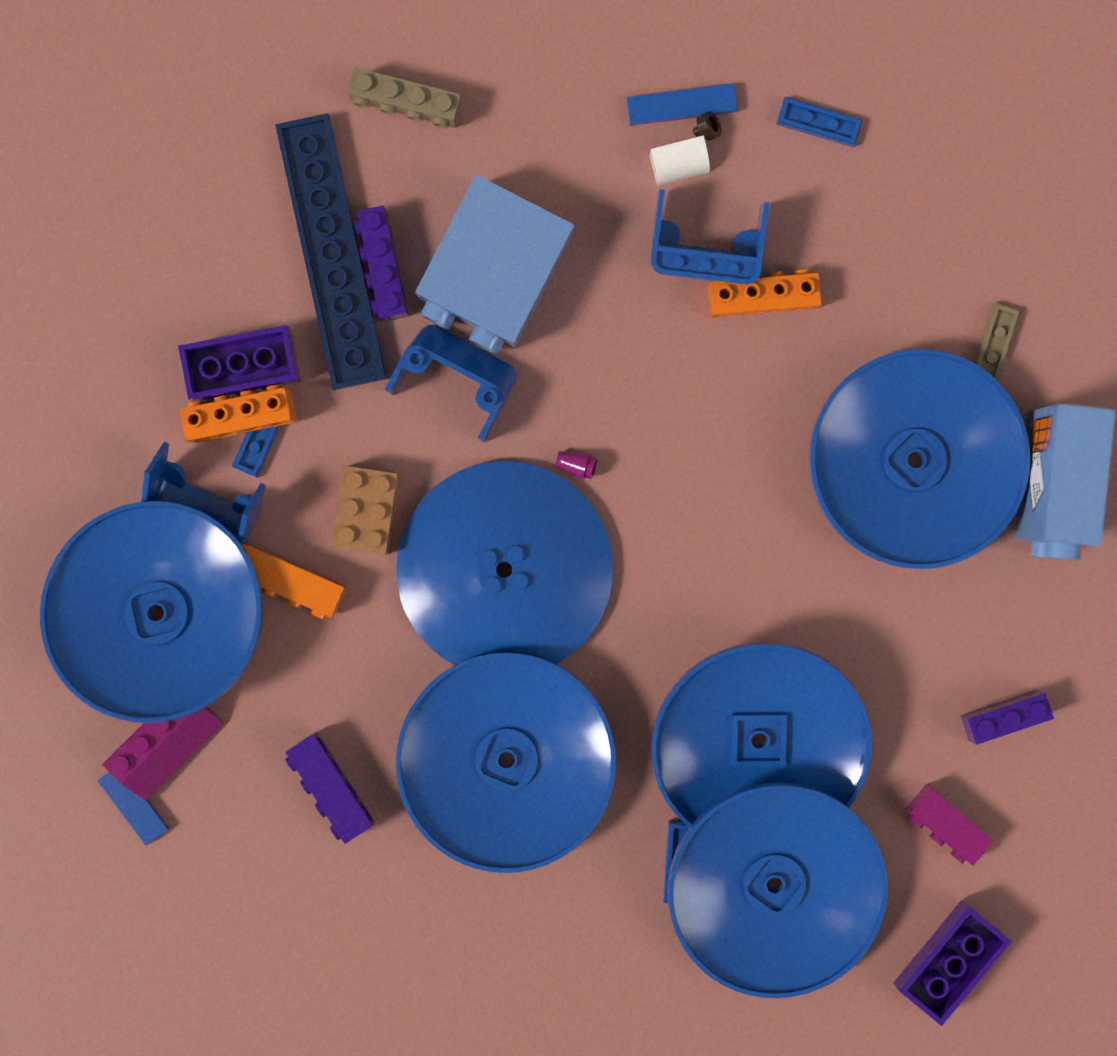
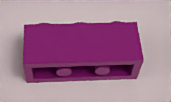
(948, 826)

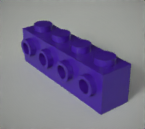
(382, 263)
(329, 787)

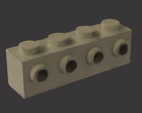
(405, 98)

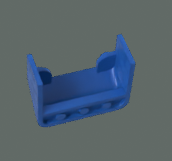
(735, 266)
(493, 374)
(166, 483)

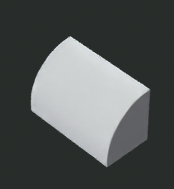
(680, 160)

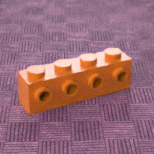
(765, 295)
(238, 415)
(296, 583)

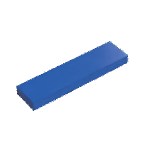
(681, 104)

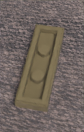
(997, 339)

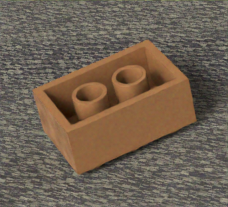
(365, 510)

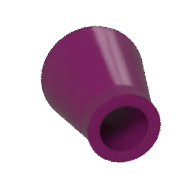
(577, 464)

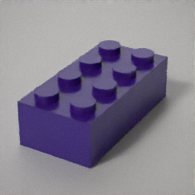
(239, 363)
(951, 963)

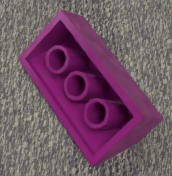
(160, 750)

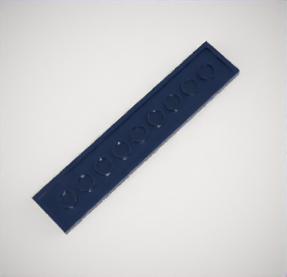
(330, 251)

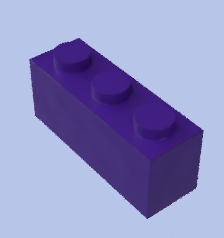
(1007, 717)

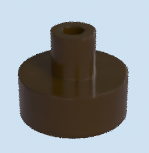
(708, 126)

